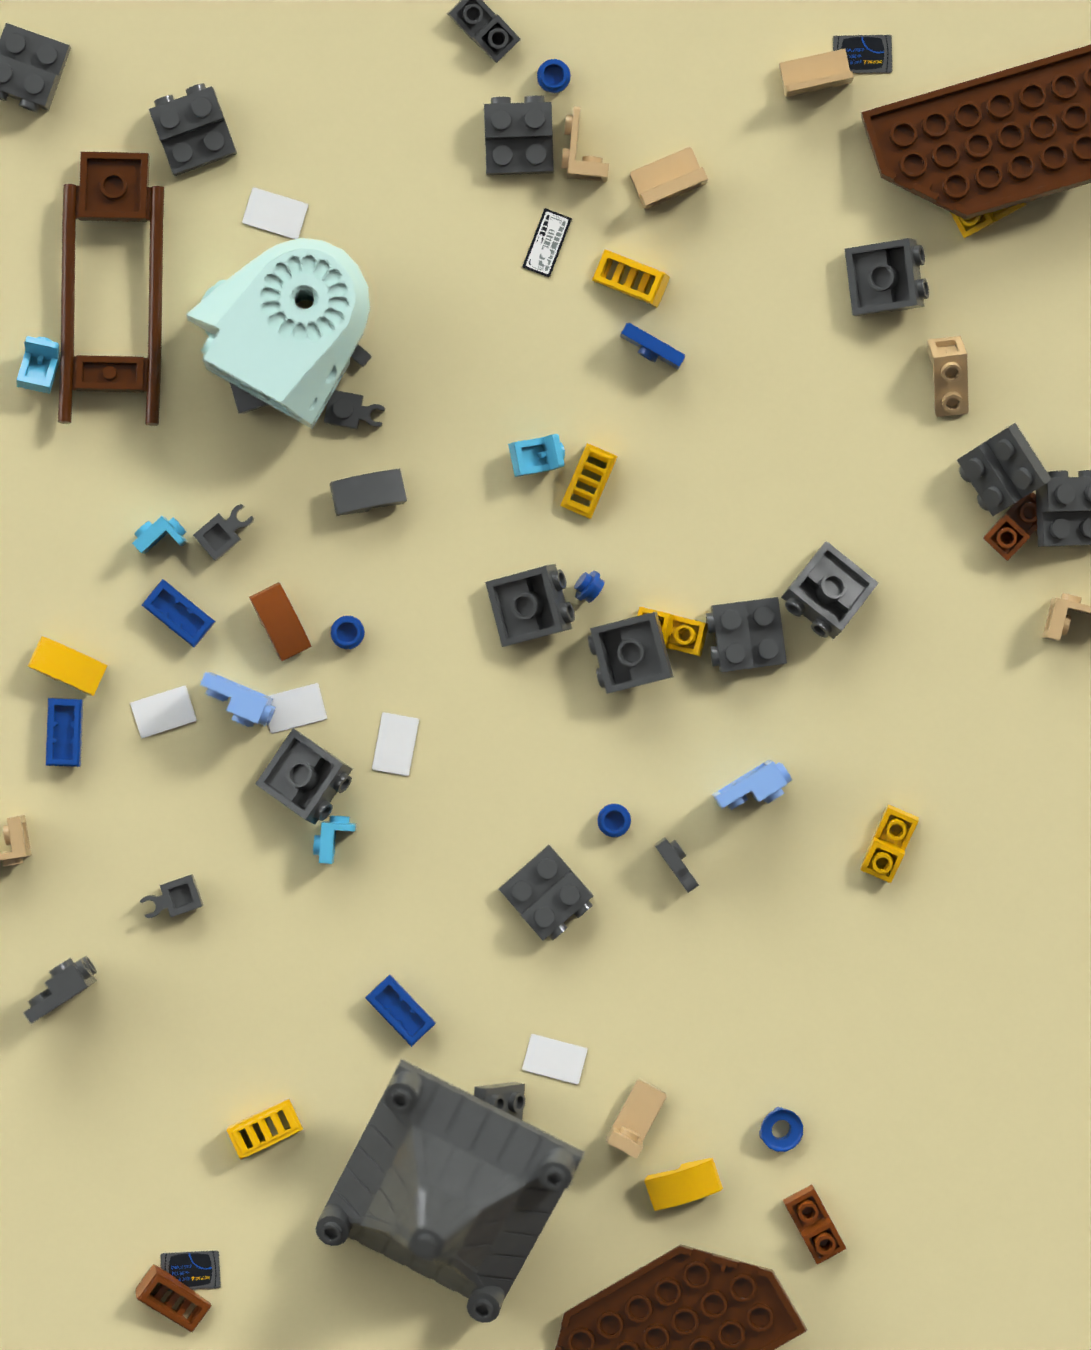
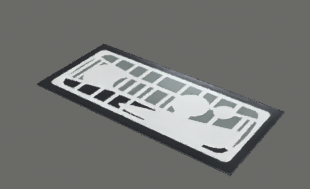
(547, 242)

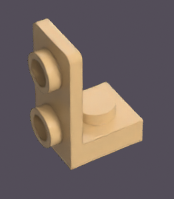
(590, 167)
(949, 375)
(1057, 620)
(17, 836)
(636, 1118)

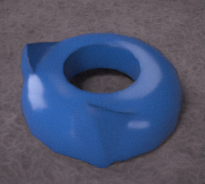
(793, 1136)

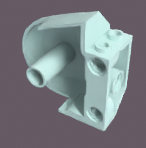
(270, 344)

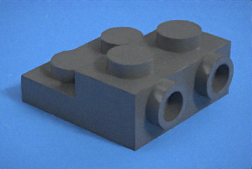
(30, 67)
(192, 129)
(518, 136)
(886, 277)
(1003, 470)
(1064, 510)
(828, 591)
(530, 604)
(746, 634)
(630, 652)
(305, 777)
(547, 893)
(66, 982)

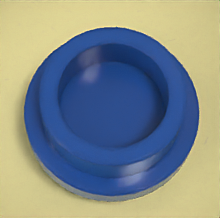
(553, 76)
(589, 586)
(347, 632)
(614, 820)

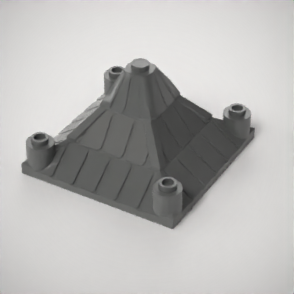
(449, 1188)

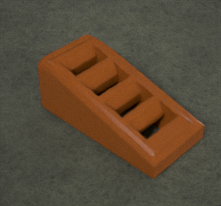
(179, 1289)

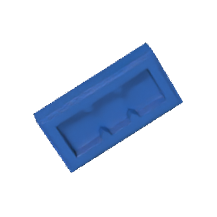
(651, 347)
(178, 613)
(64, 732)
(400, 1010)

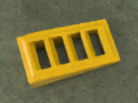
(657, 289)
(601, 455)
(238, 1141)

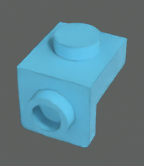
(39, 364)
(537, 455)
(150, 534)
(325, 843)

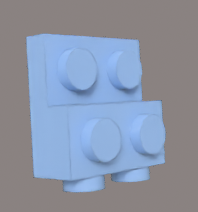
(245, 703)
(762, 782)

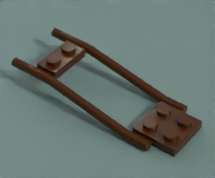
(112, 189)

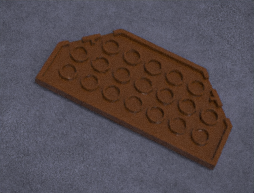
(990, 136)
(685, 1304)

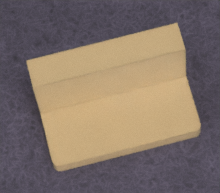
(815, 73)
(668, 178)

